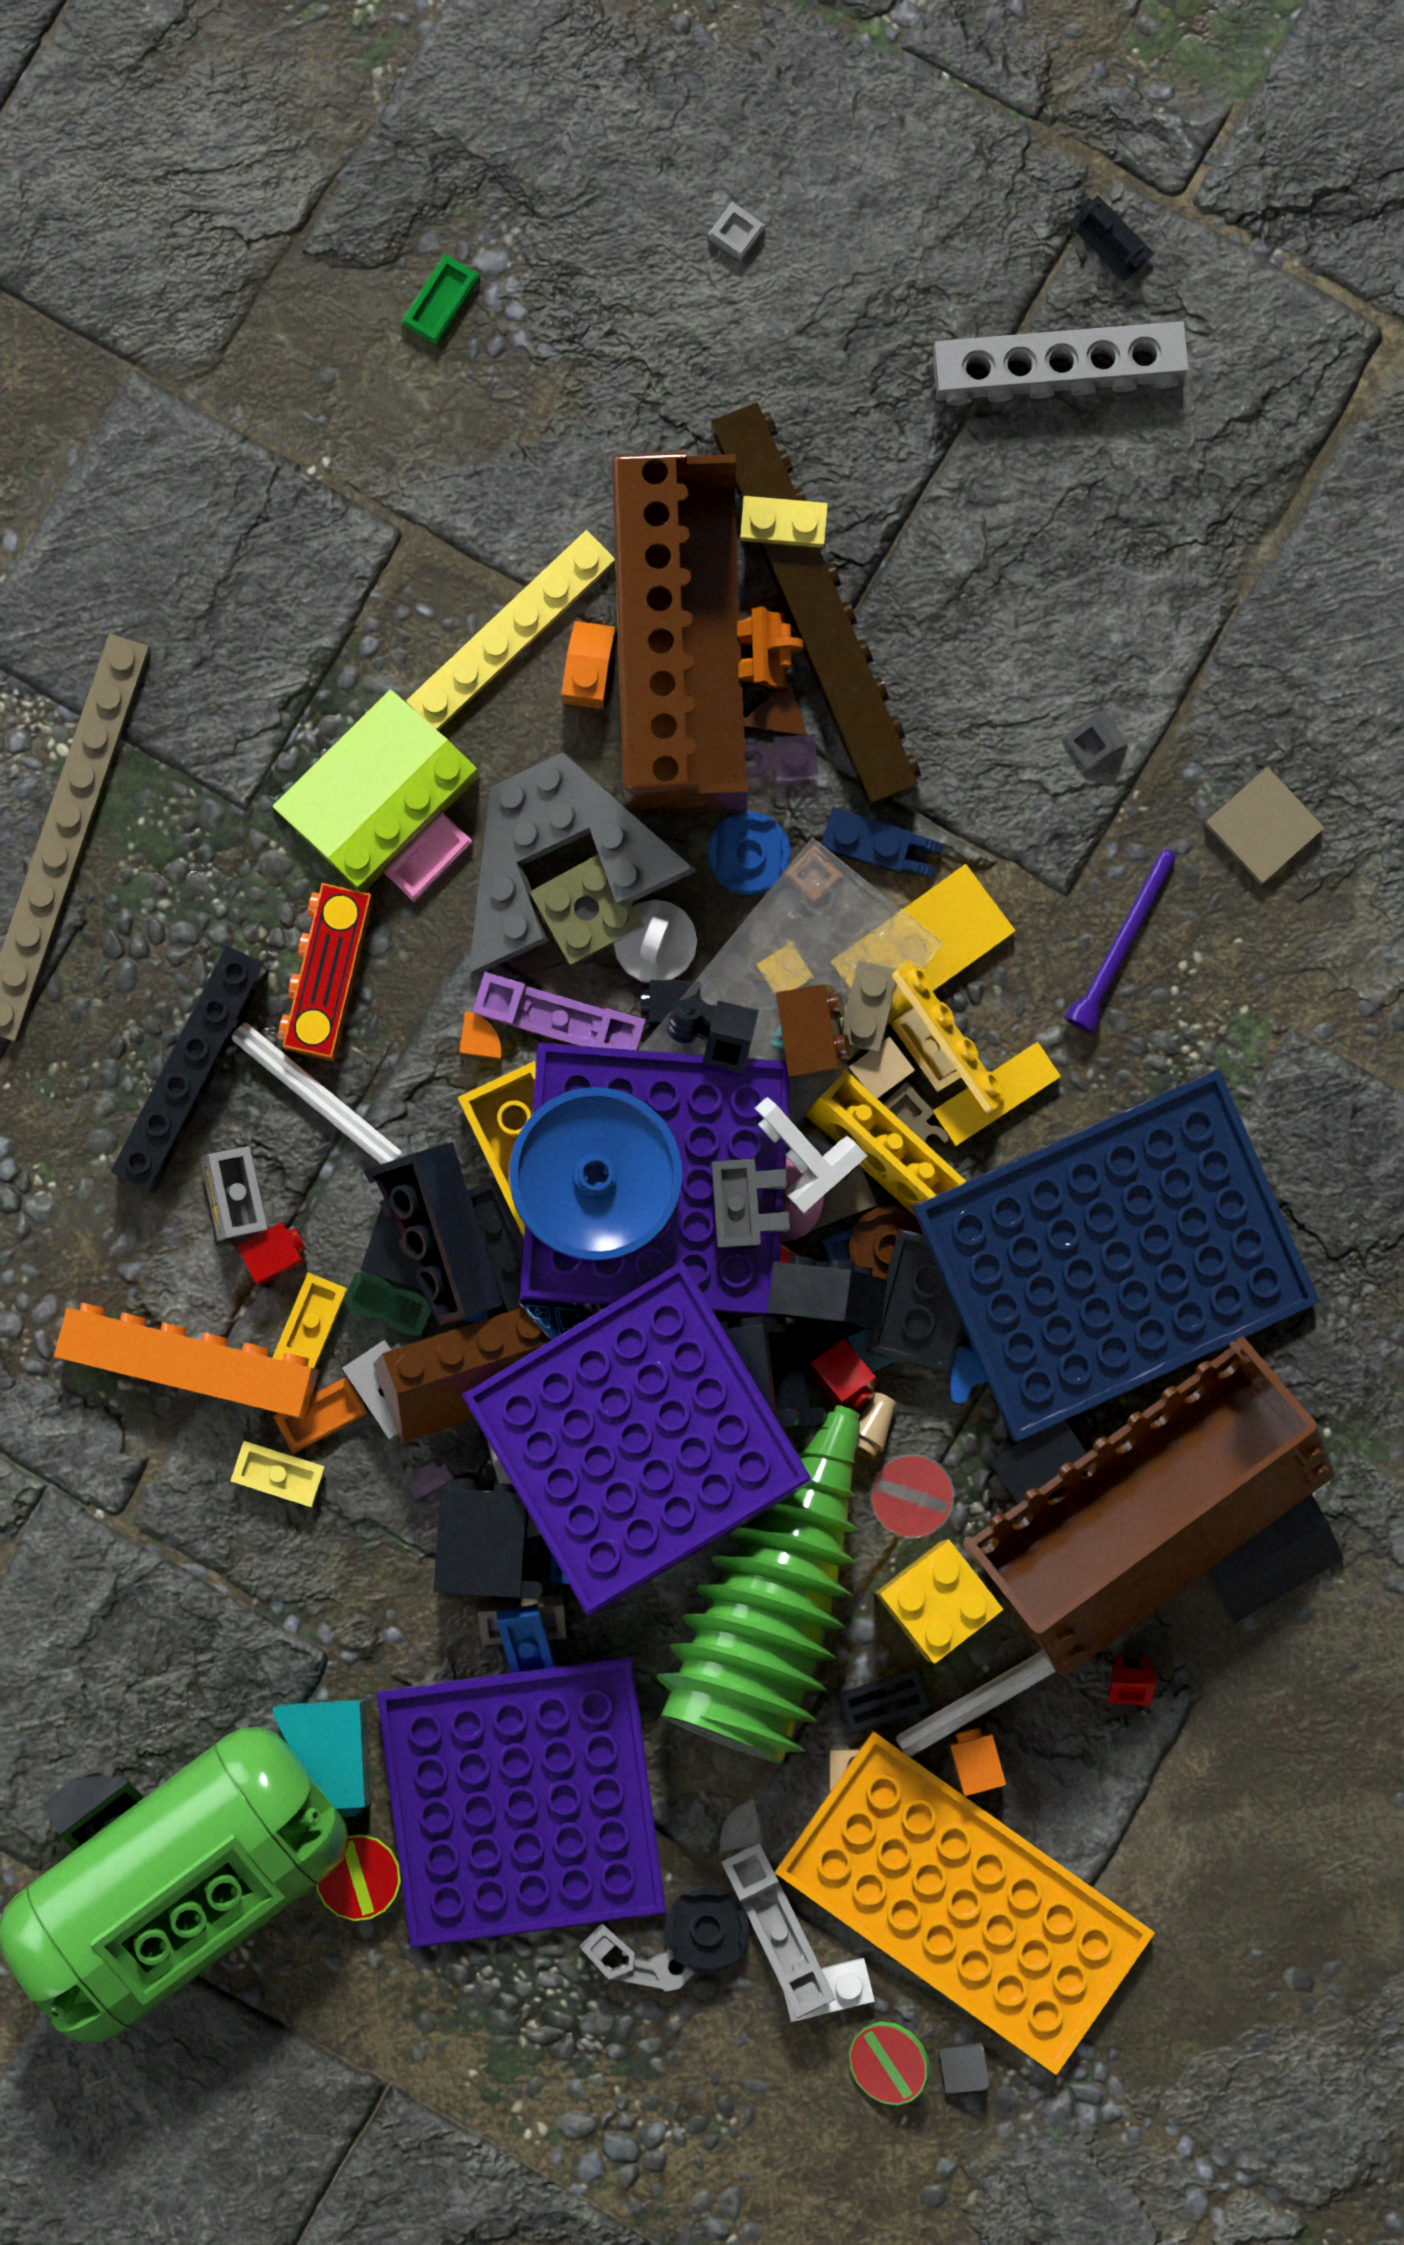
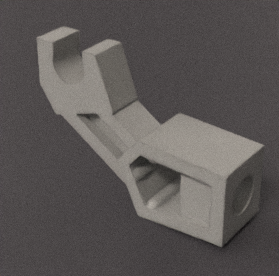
(637, 1971)

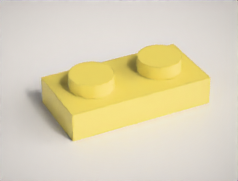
(783, 521)
(278, 1474)

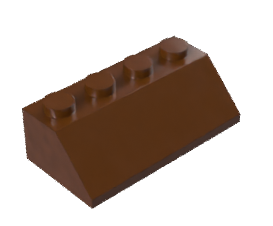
(429, 1376)

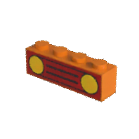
(327, 972)

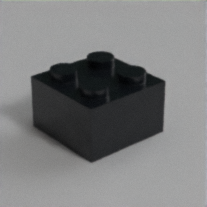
(827, 1293)

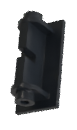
(1110, 237)

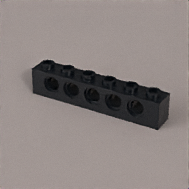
(189, 1070)

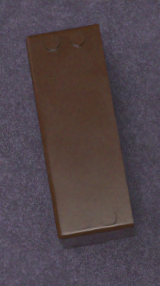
(678, 633)
(1153, 1508)

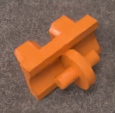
(771, 648)

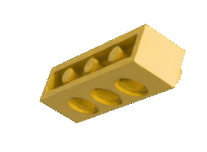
(893, 1151)

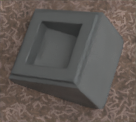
(1095, 740)
(964, 2068)

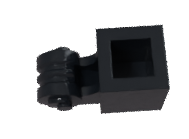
(723, 1028)

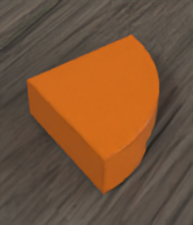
(479, 1038)

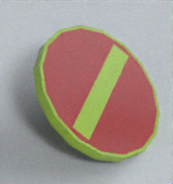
(363, 1881)

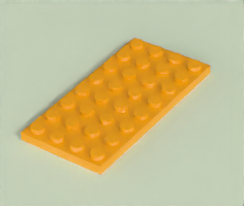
(964, 1902)

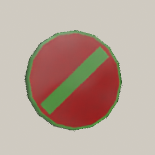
(889, 2063)

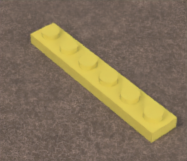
(511, 630)

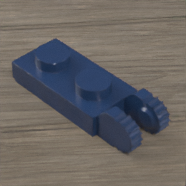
(877, 843)

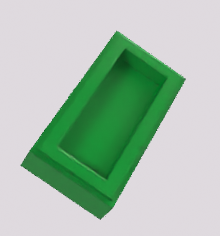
(440, 300)

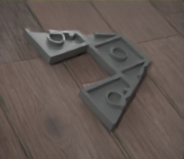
(543, 813)

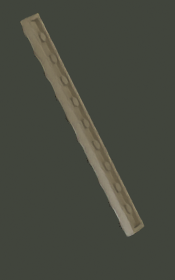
(67, 828)

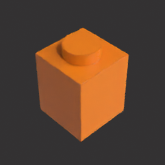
(976, 1762)

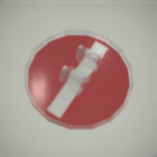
(912, 1496)

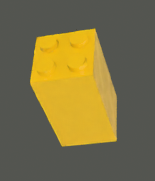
(938, 1601)

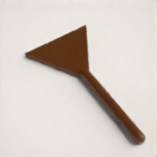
(778, 714)

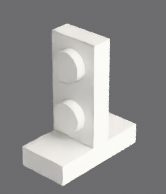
(823, 1171)

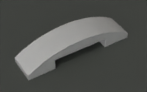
(778, 1930)

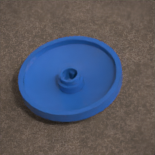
(595, 1174)

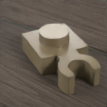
(913, 1112)

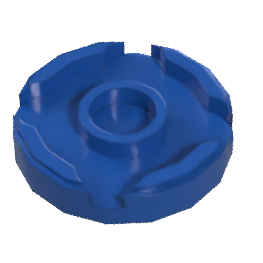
(748, 853)

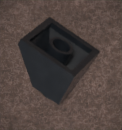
(89, 1806)

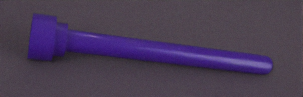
(1086, 1011)

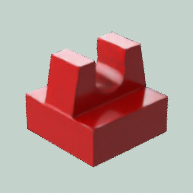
(1131, 1684)

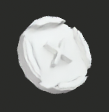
(661, 947)

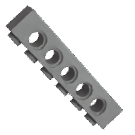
(1161, 340)

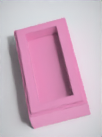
(428, 857)

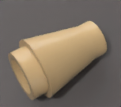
(874, 1425)

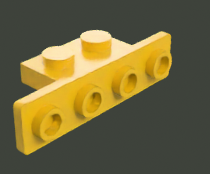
(936, 1041)

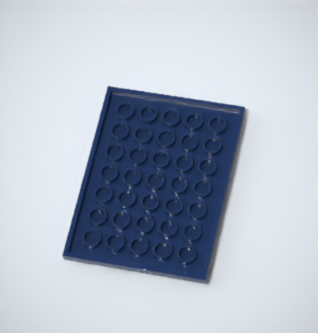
(1115, 1254)

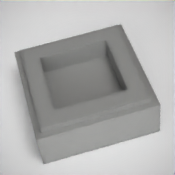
(736, 231)

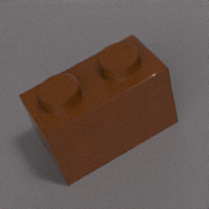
(813, 1031)

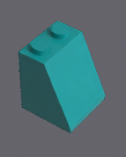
(332, 1748)

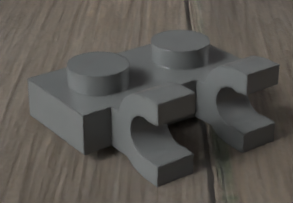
(737, 1202)

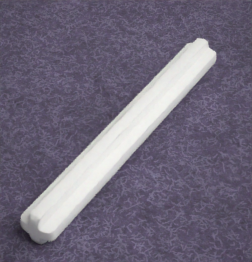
(315, 1094)
(974, 1704)

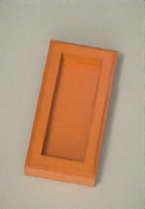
(328, 1412)

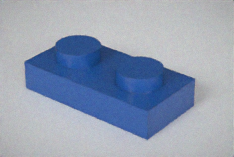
(525, 1638)

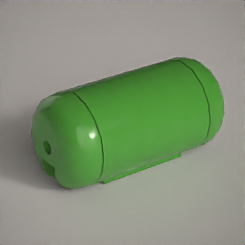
(171, 1886)

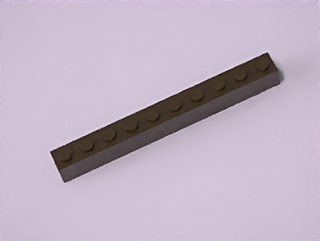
(821, 618)

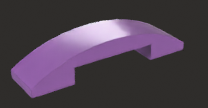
(555, 1016)

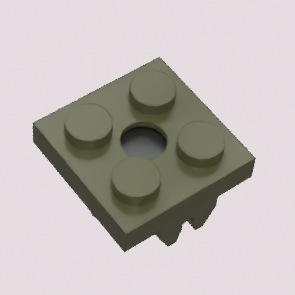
(584, 911)

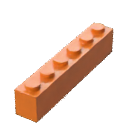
(186, 1362)

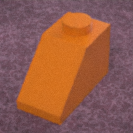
(588, 665)

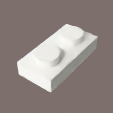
(849, 1985)

